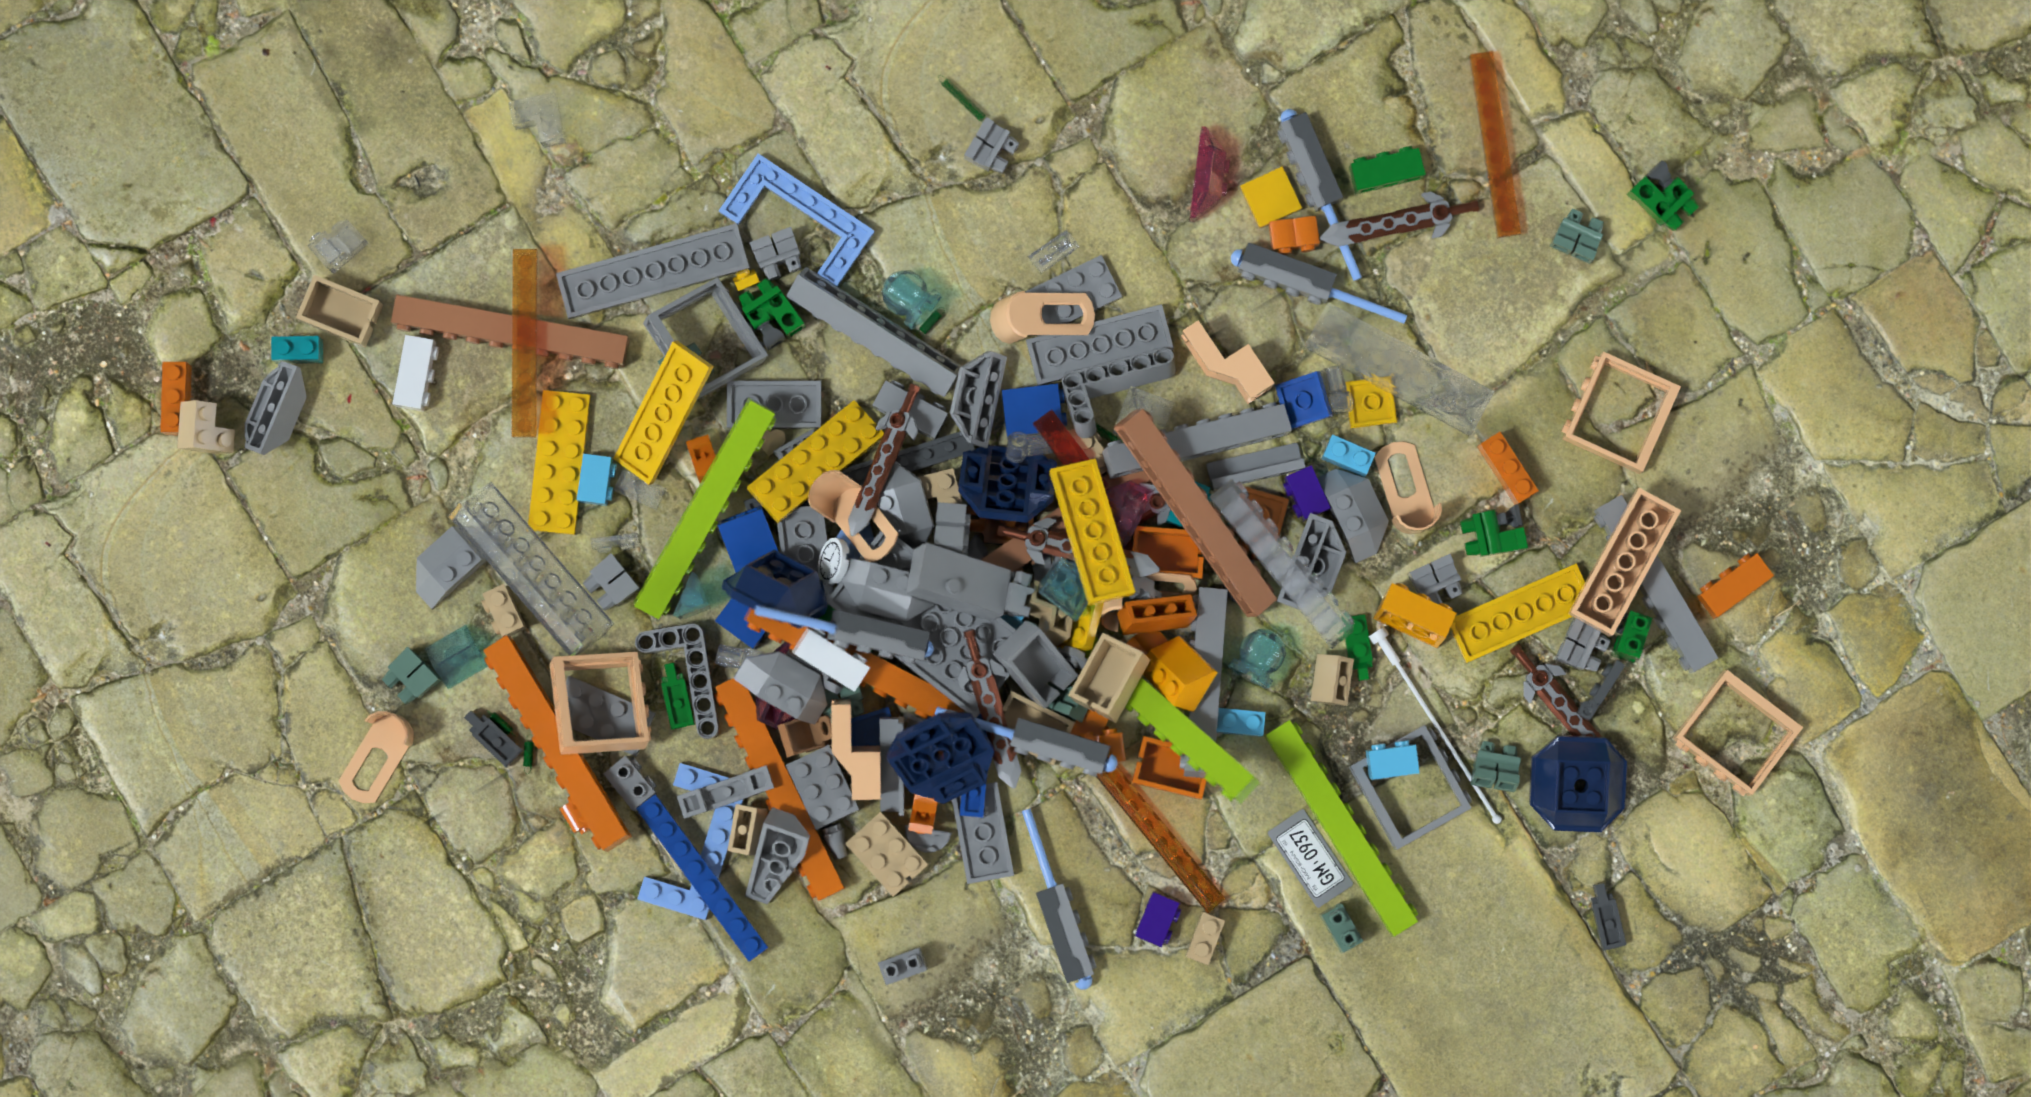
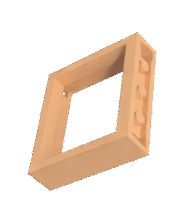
(1671, 391)
(637, 688)
(1762, 705)

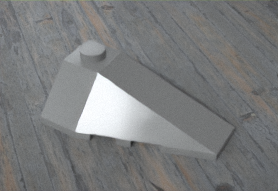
(779, 851)

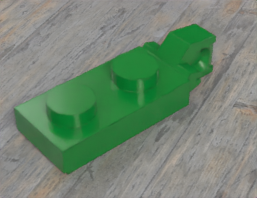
(1359, 647)
(676, 698)

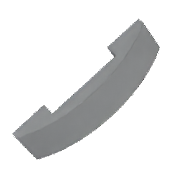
(725, 792)

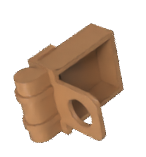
(805, 737)

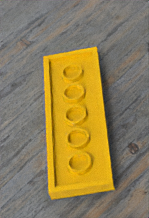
(663, 412)
(828, 448)
(559, 462)
(1092, 532)
(1517, 614)

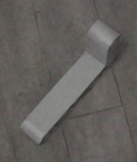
(1110, 378)
(693, 670)

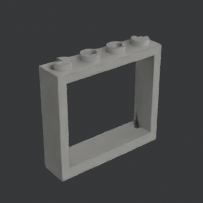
(732, 312)
(1378, 808)

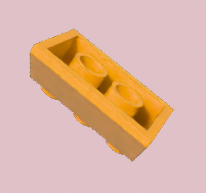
(1415, 615)
(1179, 673)

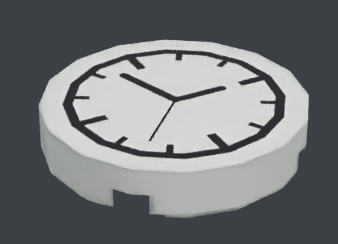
(833, 561)

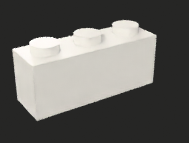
(415, 373)
(831, 658)

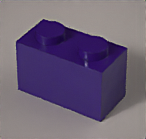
(1306, 493)
(1157, 920)

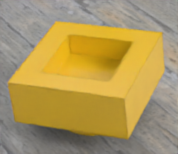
(745, 279)

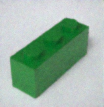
(1386, 170)

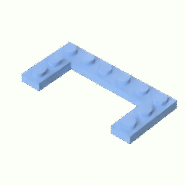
(766, 174)
(713, 851)

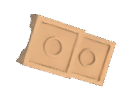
(1239, 369)
(859, 761)

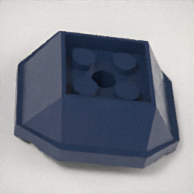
(1005, 488)
(778, 584)
(942, 756)
(1560, 766)

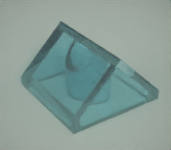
(1064, 588)
(693, 599)
(456, 657)

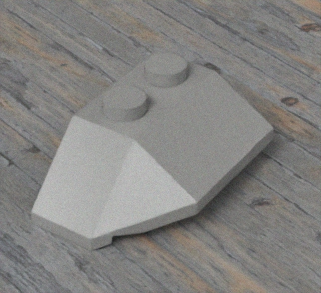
(977, 397)
(275, 409)
(906, 506)
(1355, 512)
(1322, 552)
(446, 566)
(882, 591)
(784, 684)

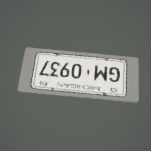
(1310, 858)

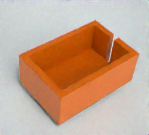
(1170, 550)
(1162, 770)

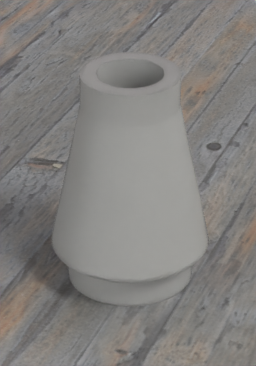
(835, 840)

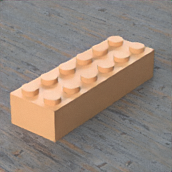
(1624, 562)

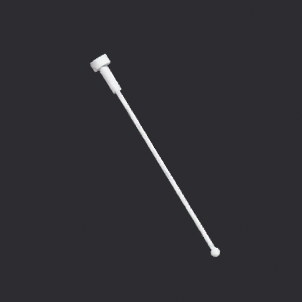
(1380, 637)

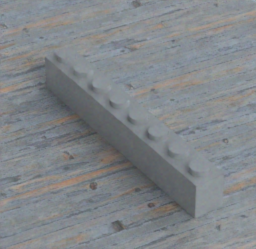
(874, 332)
(1208, 437)
(1665, 601)
(1208, 642)

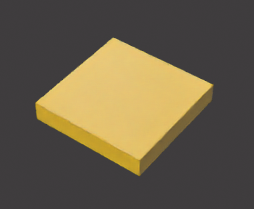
(1270, 197)
(1370, 405)

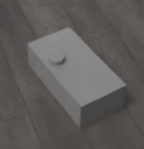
(958, 582)

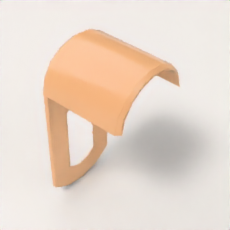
(1022, 315)
(834, 497)
(1410, 513)
(1111, 621)
(388, 733)

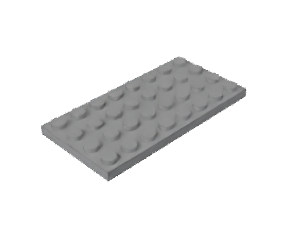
(945, 634)

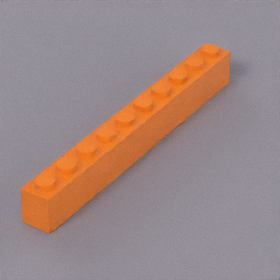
(882, 675)
(572, 769)
(784, 796)

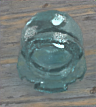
(908, 296)
(1260, 655)

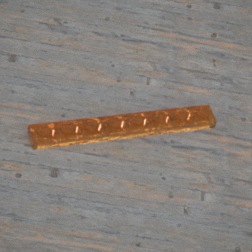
(1494, 144)
(524, 344)
(1161, 839)

